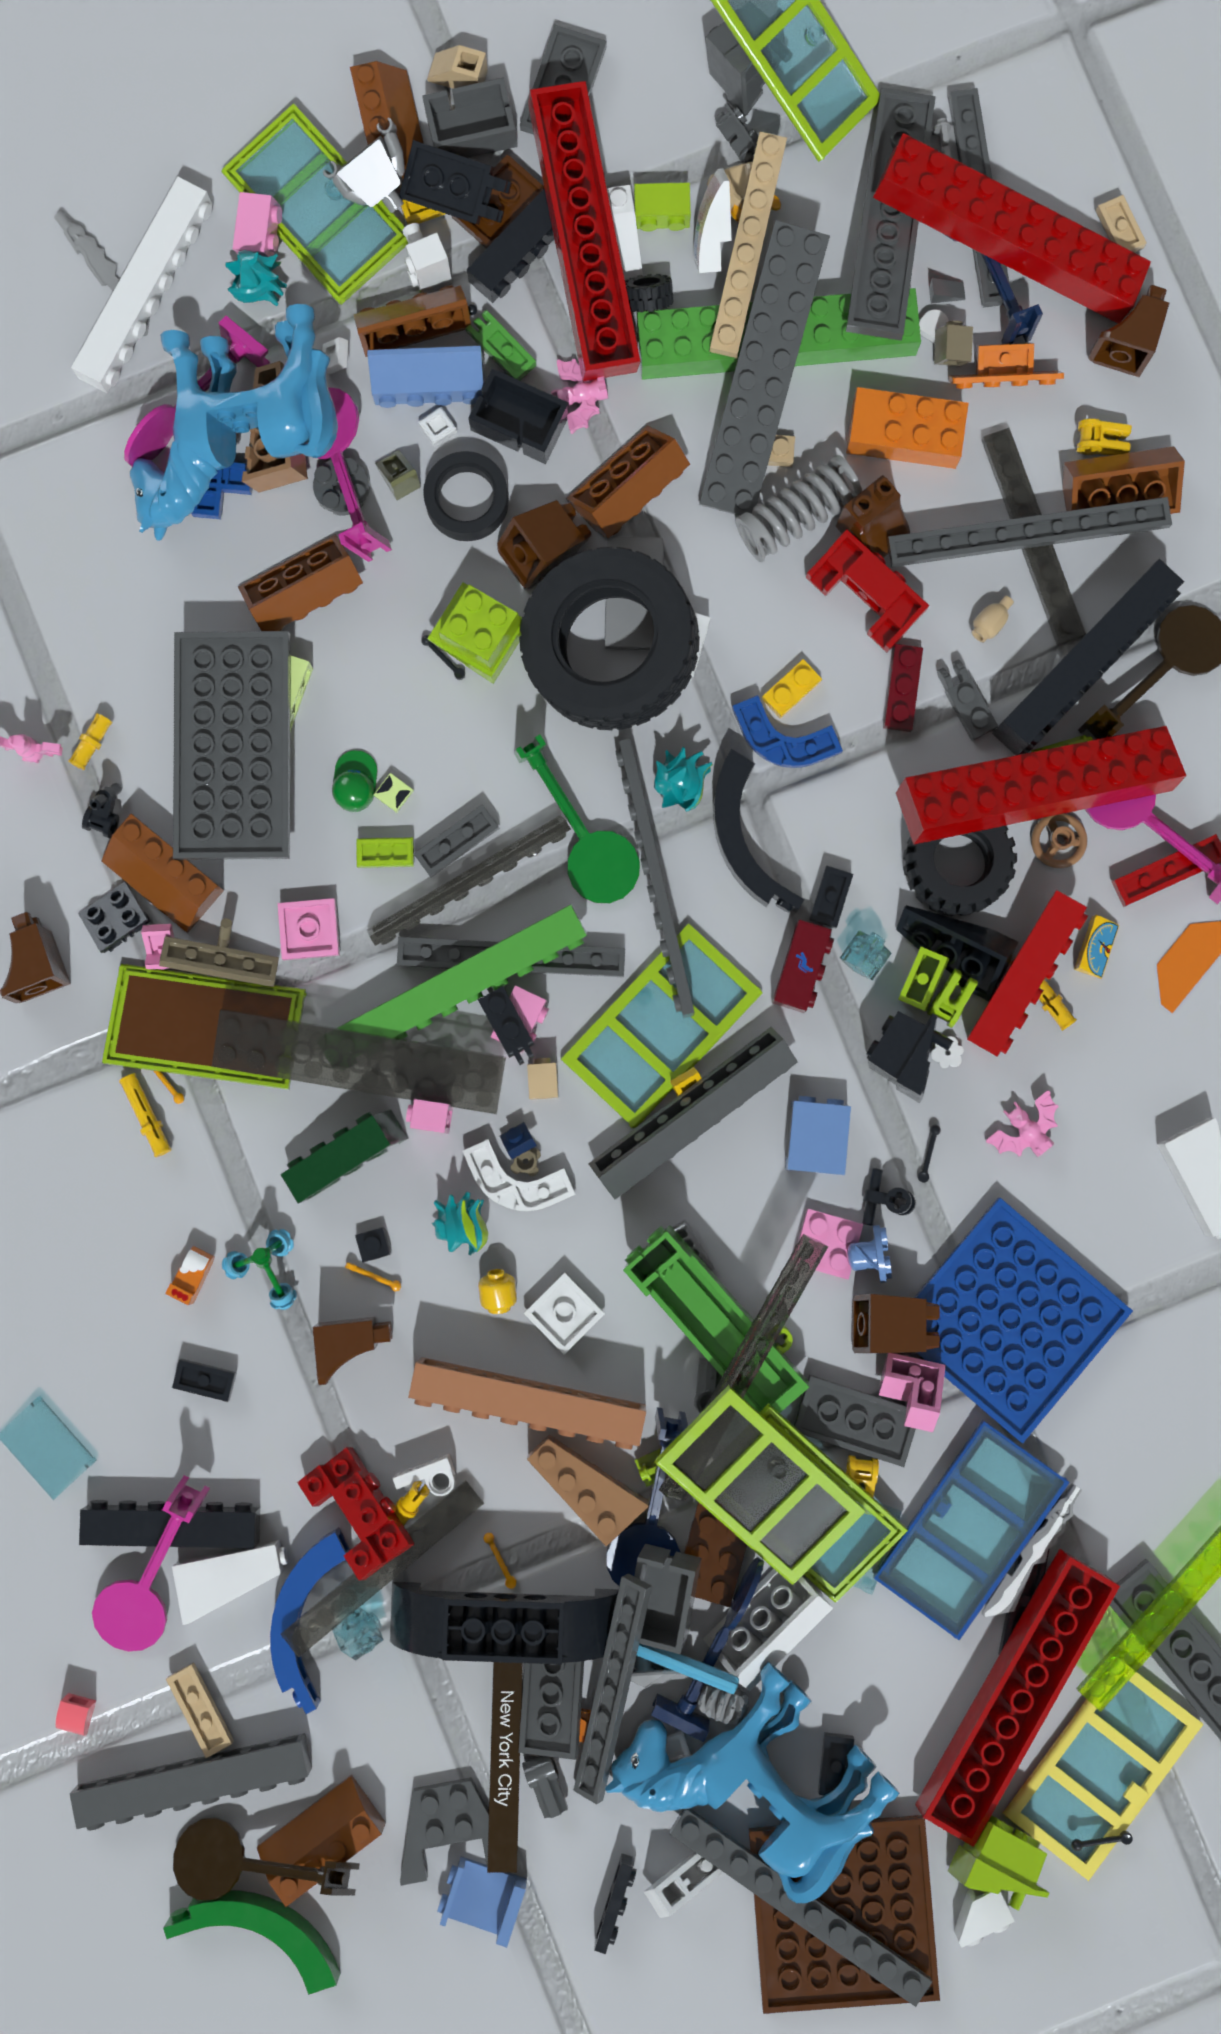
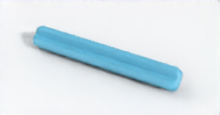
(690, 1668)

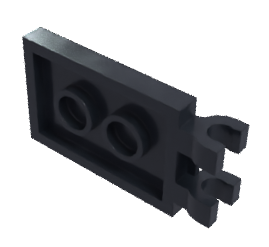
(451, 184)

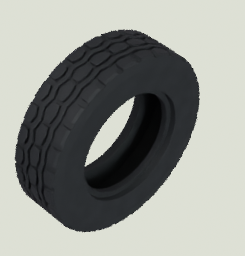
(566, 594)

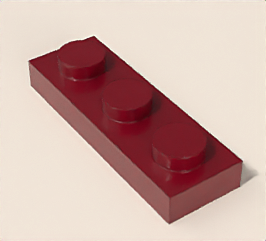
(903, 688)

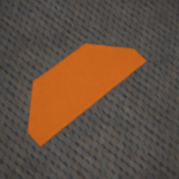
(1188, 962)

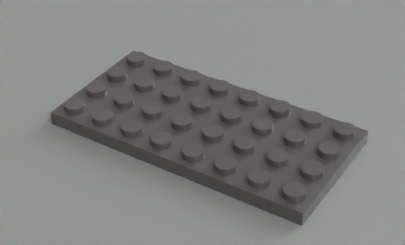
(231, 745)

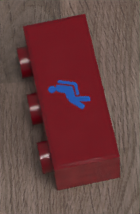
(803, 966)

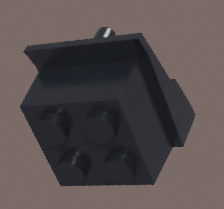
(904, 1053)

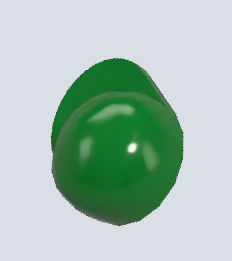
(354, 781)

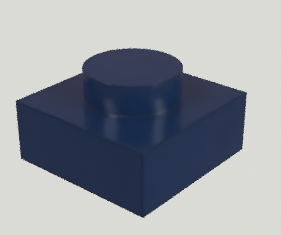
(517, 1140)

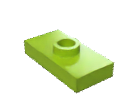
(385, 852)

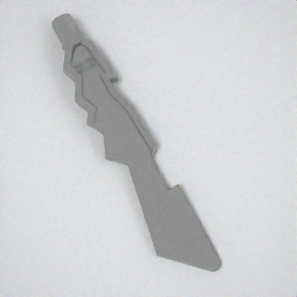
(95, 257)

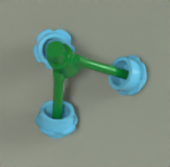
(277, 1244)

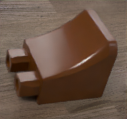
(1135, 339)
(875, 516)
(541, 540)
(35, 961)
(892, 1324)
(344, 1339)

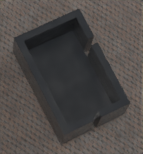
(519, 416)

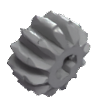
(723, 1705)

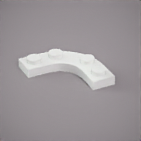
(510, 1192)

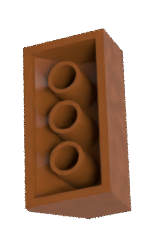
(384, 94)
(413, 319)
(1124, 479)
(629, 481)
(300, 585)
(167, 883)
(325, 1831)

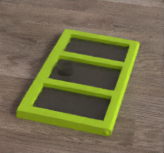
(760, 1485)

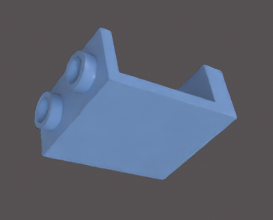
(818, 1136)
(483, 1899)

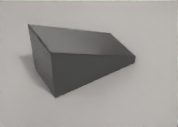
(946, 290)

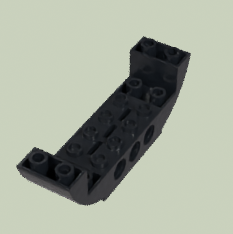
(500, 1625)

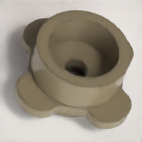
(531, 1167)

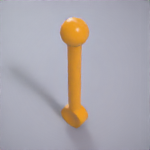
(178, 1097)
(394, 1285)
(510, 1581)

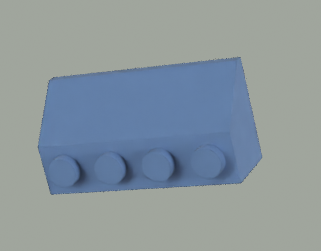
(426, 375)

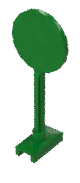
(601, 863)

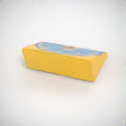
(1096, 946)

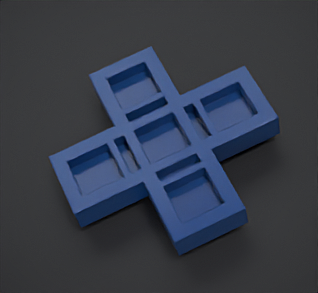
(225, 481)

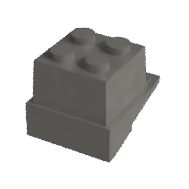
(733, 69)

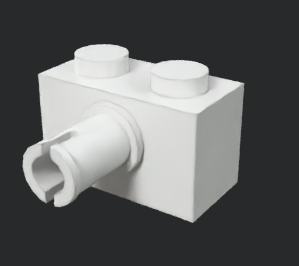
(426, 260)

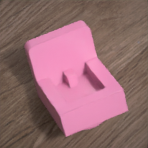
(153, 940)

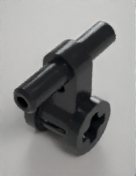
(100, 813)
(873, 1197)

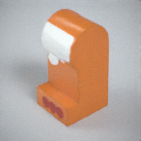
(191, 1276)

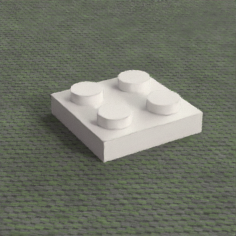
(564, 1313)

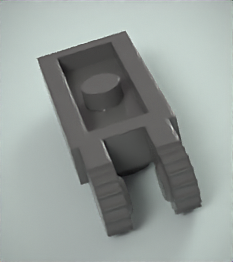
(967, 702)

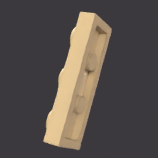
(199, 1710)

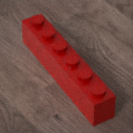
(1027, 973)

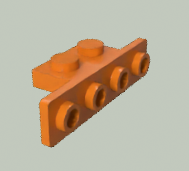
(1005, 363)

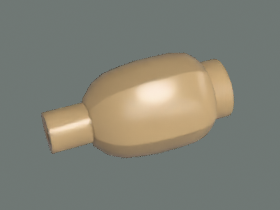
(991, 620)

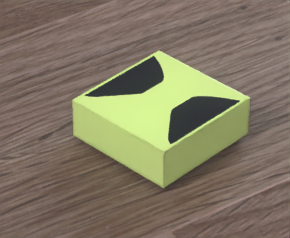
(393, 793)

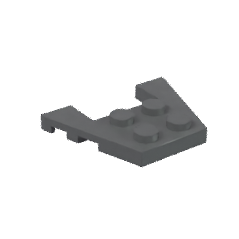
(441, 1817)

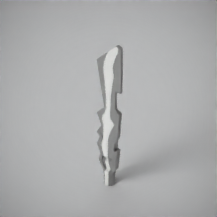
(1035, 1552)

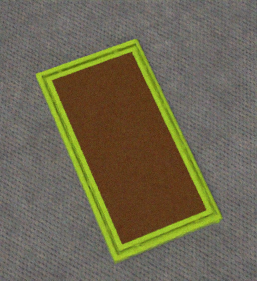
(172, 1018)

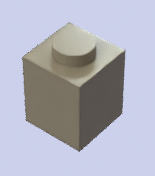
(953, 344)

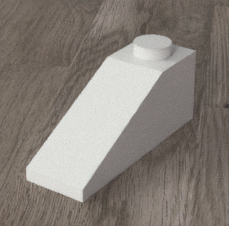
(625, 230)
(681, 1884)

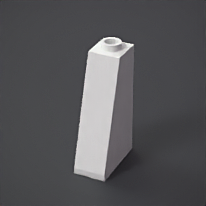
(1196, 1166)
(220, 1577)

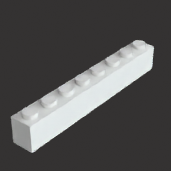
(142, 285)

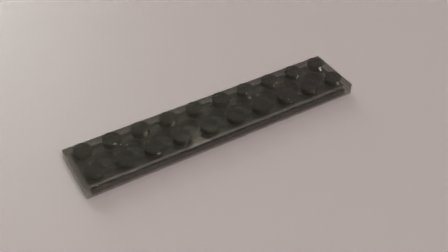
(358, 1061)

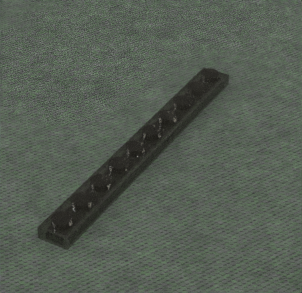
(764, 1329)

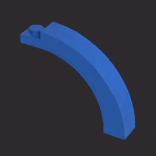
(288, 1608)

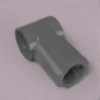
(707, 1381)
(543, 1778)

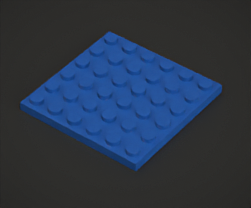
(1016, 1319)

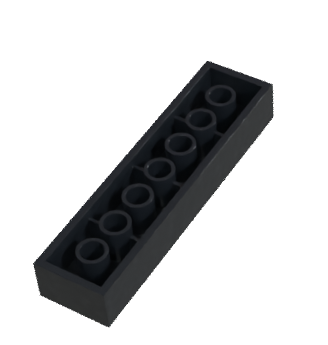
(1089, 659)

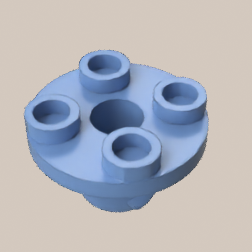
(870, 1255)

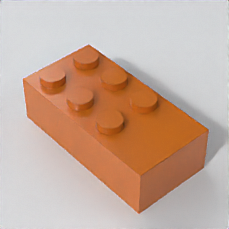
(907, 428)

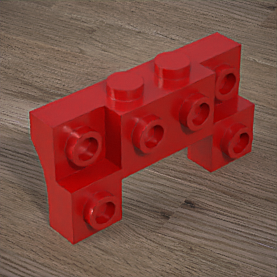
(874, 584)
(364, 1507)

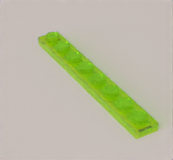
(1154, 1624)

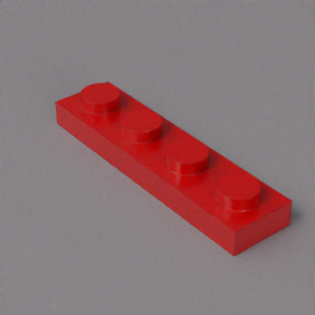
(1164, 872)

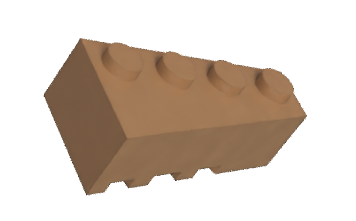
(262, 469)
(591, 1493)

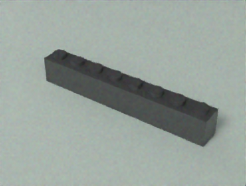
(693, 1112)
(190, 1782)

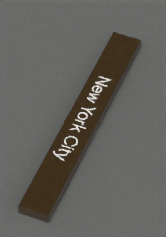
(504, 1768)

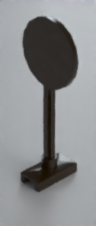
(1188, 643)
(212, 1859)

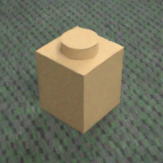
(542, 1079)

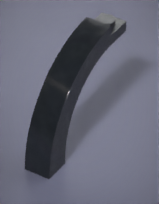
(731, 839)

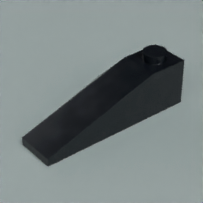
(970, 947)

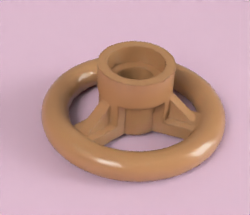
(1069, 840)

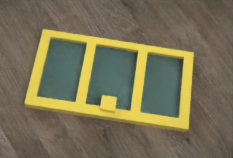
(1102, 1772)

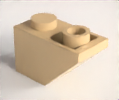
(458, 67)

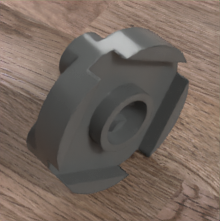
(332, 499)

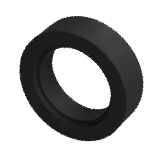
(459, 463)

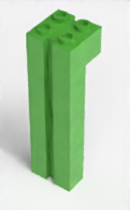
(709, 1314)

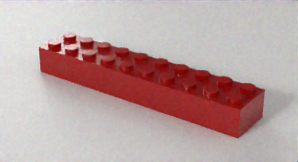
(1012, 229)
(583, 230)
(1039, 784)
(1016, 1697)

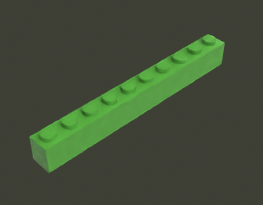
(472, 976)

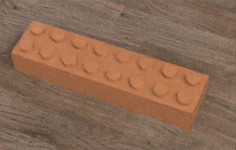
(527, 1402)

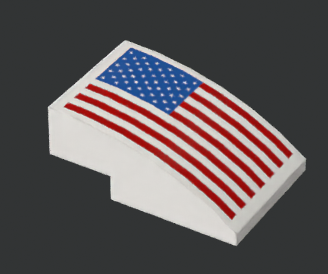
(713, 224)

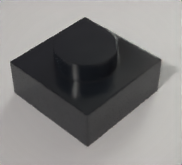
(373, 1244)

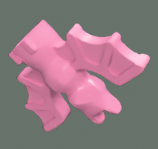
(583, 392)
(29, 748)
(1031, 1133)

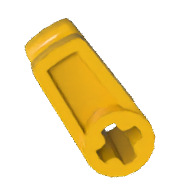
(1094, 434)
(863, 1472)

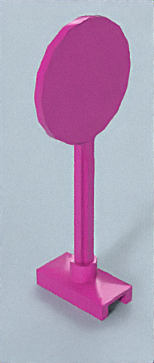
(156, 427)
(360, 537)
(1136, 811)
(129, 1611)

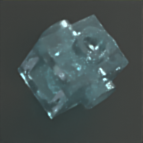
(866, 954)
(358, 1633)

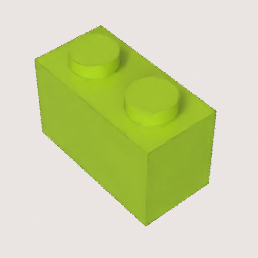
(662, 206)
(923, 979)

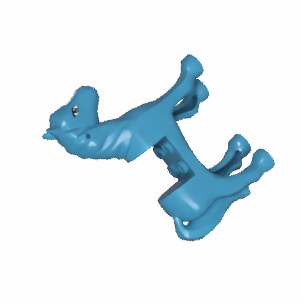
(290, 412)
(815, 1832)

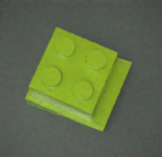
(478, 631)
(1001, 1863)

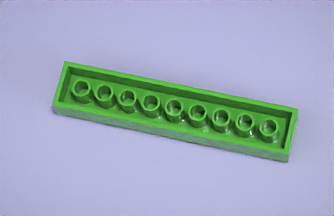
(680, 339)

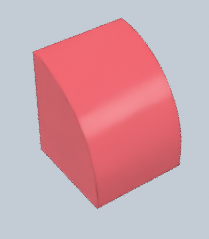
(75, 1714)

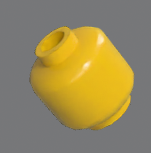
(497, 1291)

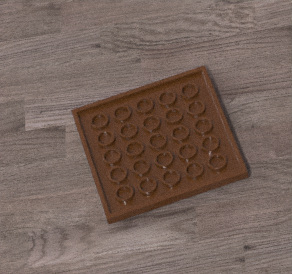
(879, 1890)

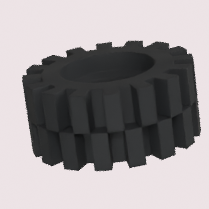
(649, 292)

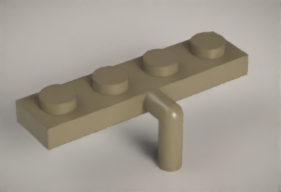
(219, 959)

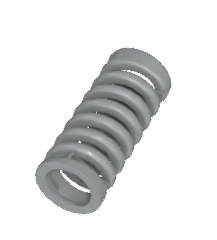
(756, 534)

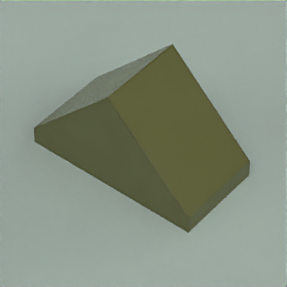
(398, 474)

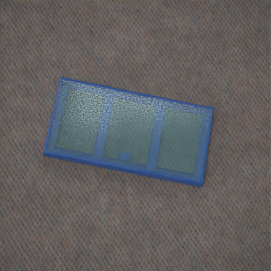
(971, 1530)

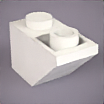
(980, 1916)

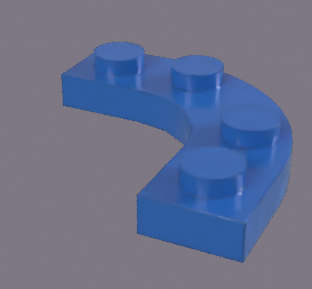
(782, 749)

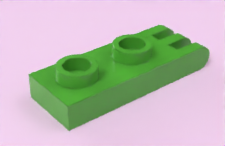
(501, 346)

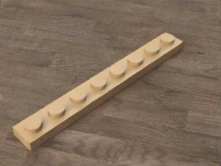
(748, 244)

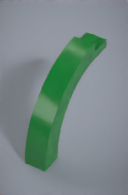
(270, 1919)

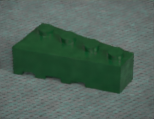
(343, 1155)

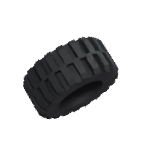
(958, 899)

